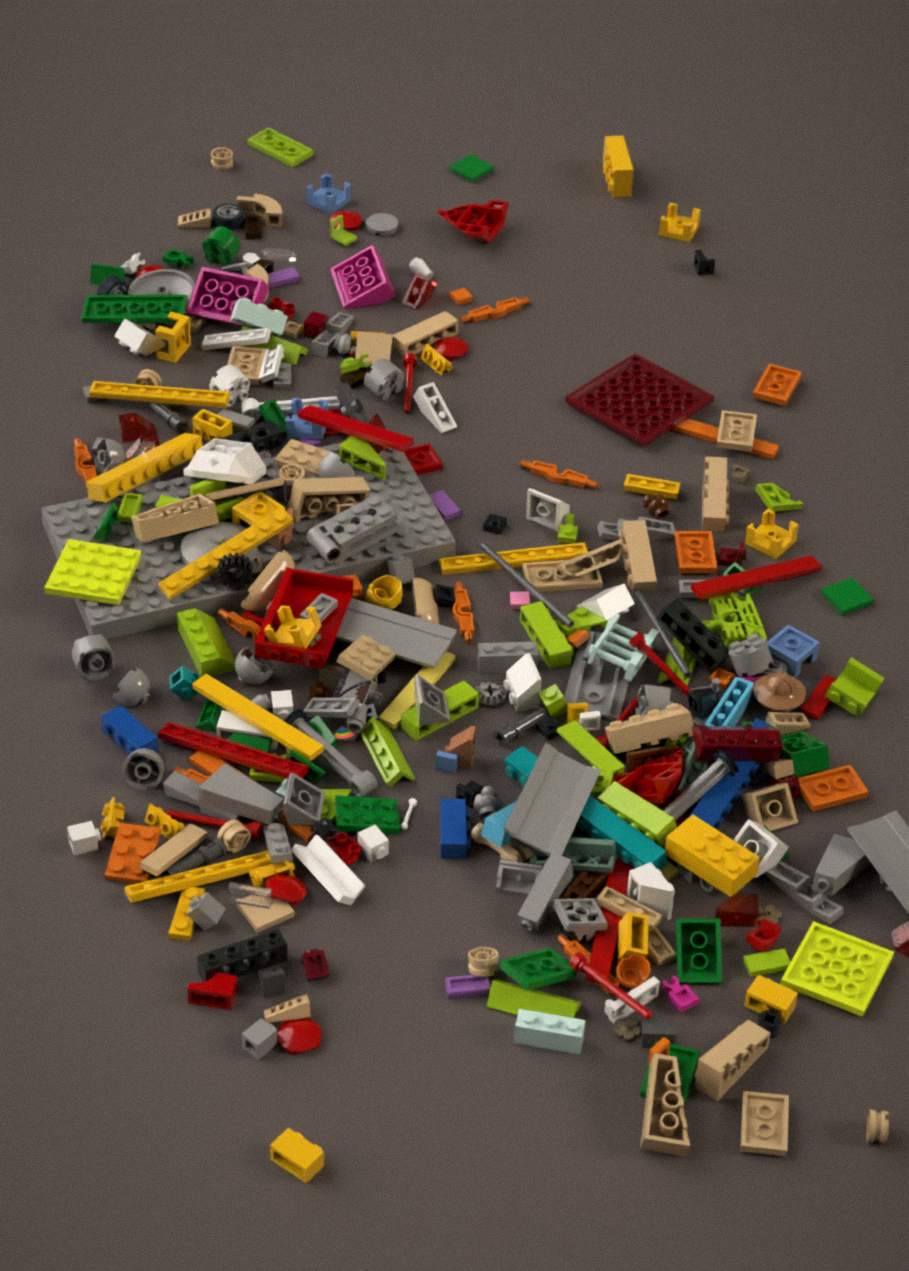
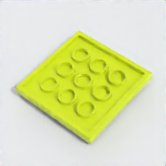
(93, 572)
(837, 968)

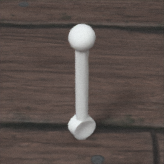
(412, 803)

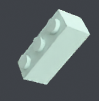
(258, 316)
(549, 1031)

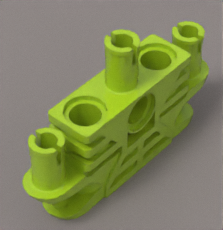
(734, 618)

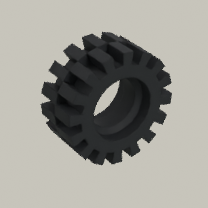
(238, 562)

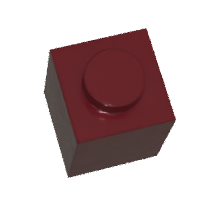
(315, 324)

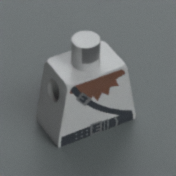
(356, 686)

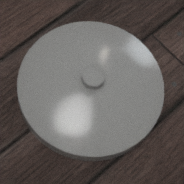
(163, 283)
(205, 539)

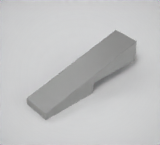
(337, 325)
(187, 790)

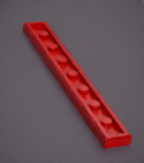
(355, 428)
(756, 577)
(231, 751)
(605, 940)

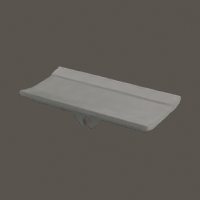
(403, 634)
(597, 683)
(551, 801)
(887, 847)

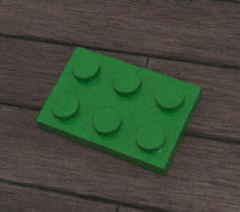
(360, 813)
(538, 969)
(687, 1061)

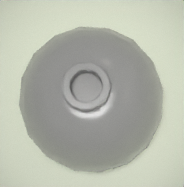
(109, 455)
(333, 468)
(252, 669)
(133, 689)
(143, 769)

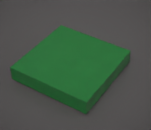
(471, 168)
(847, 596)

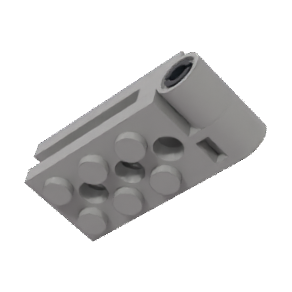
(353, 529)

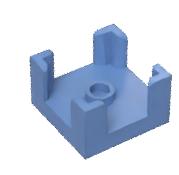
(327, 197)
(301, 428)
(793, 648)

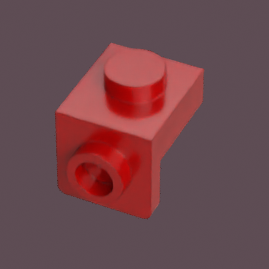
(765, 936)

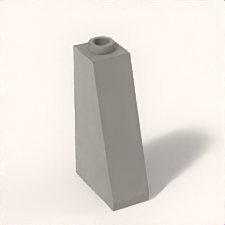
(240, 795)
(839, 865)
(550, 885)

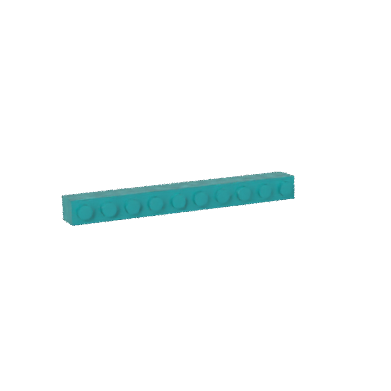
(598, 820)

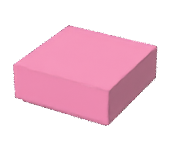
(519, 599)

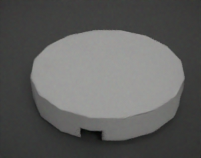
(382, 223)

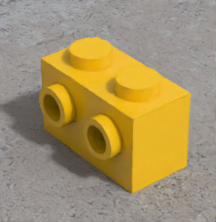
(211, 425)
(769, 995)

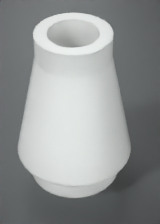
(418, 266)

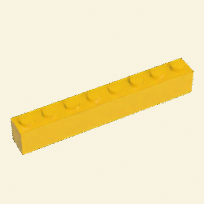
(143, 467)

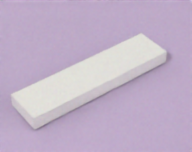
(238, 338)

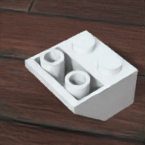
(651, 889)

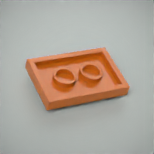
(777, 384)
(695, 552)
(832, 788)
(129, 848)

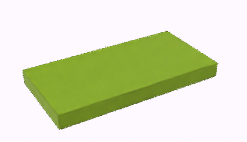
(280, 147)

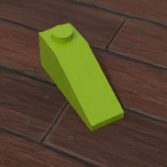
(362, 456)

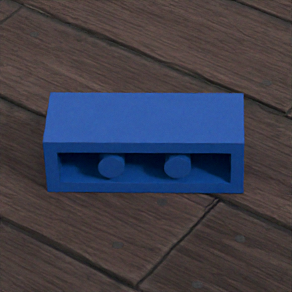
(127, 731)
(454, 828)

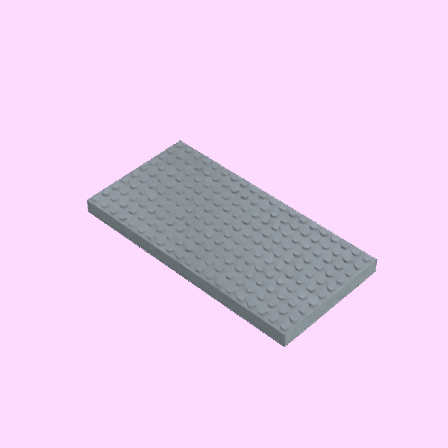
(145, 607)

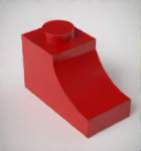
(216, 992)

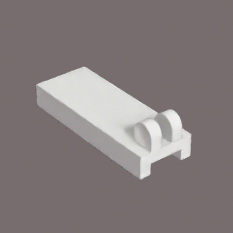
(271, 364)
(643, 994)

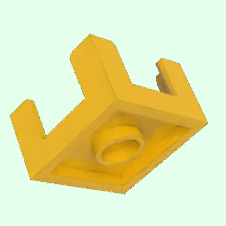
(677, 226)
(178, 337)
(254, 508)
(769, 537)
(294, 631)

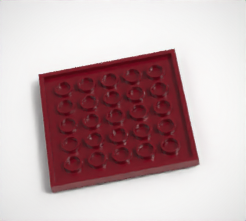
(639, 399)

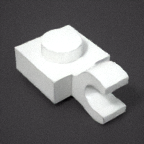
(130, 266)

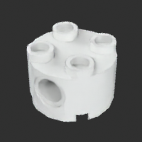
(233, 381)

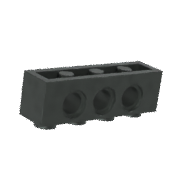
(262, 436)
(693, 635)
(244, 956)

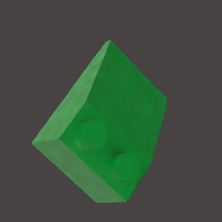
(806, 753)
(698, 951)

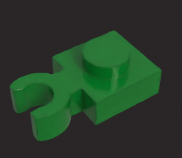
(177, 257)

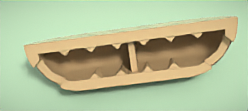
(592, 560)
(267, 582)
(424, 600)

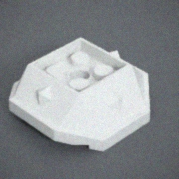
(227, 462)

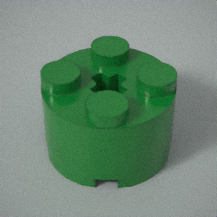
(221, 246)

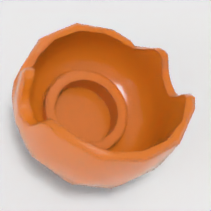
(633, 971)

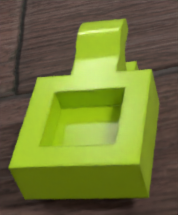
(354, 364)
(568, 532)

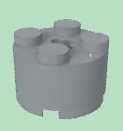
(384, 379)
(750, 655)
(93, 657)
(651, 698)

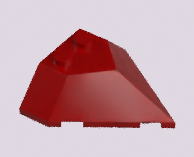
(478, 221)
(654, 779)

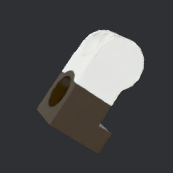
(252, 260)

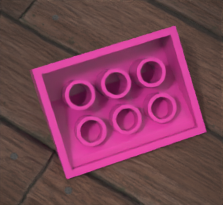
(363, 280)
(218, 292)

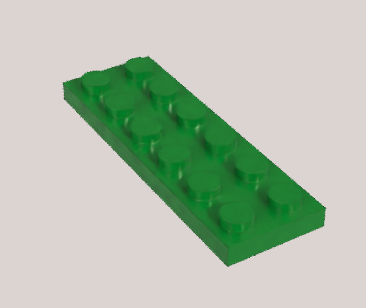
(133, 308)

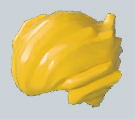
(385, 592)

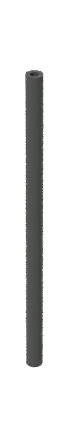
(526, 584)
(663, 634)

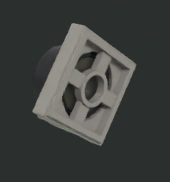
(579, 917)

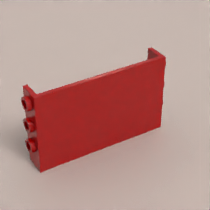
(298, 591)

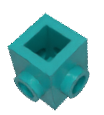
(182, 681)

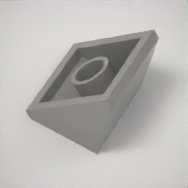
(430, 702)
(302, 802)

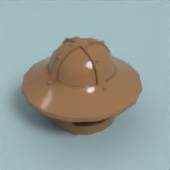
(779, 692)

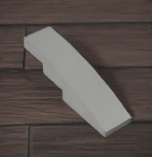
(656, 529)
(799, 888)

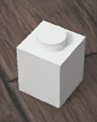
(281, 703)
(83, 837)
(373, 843)

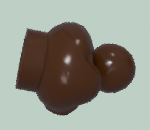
(656, 507)

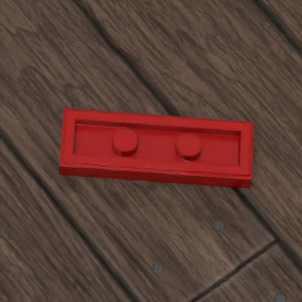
(817, 702)

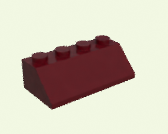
(738, 742)

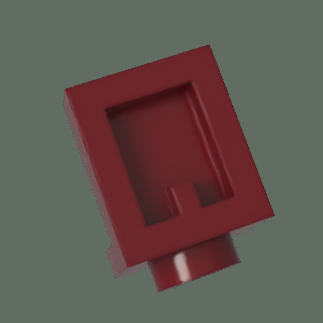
(729, 555)
(793, 783)
(315, 964)

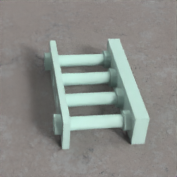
(635, 658)

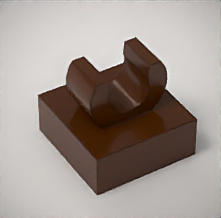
(319, 690)

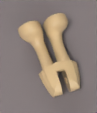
(514, 851)

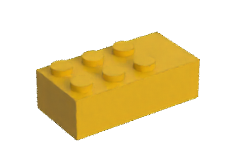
(617, 166)
(712, 855)

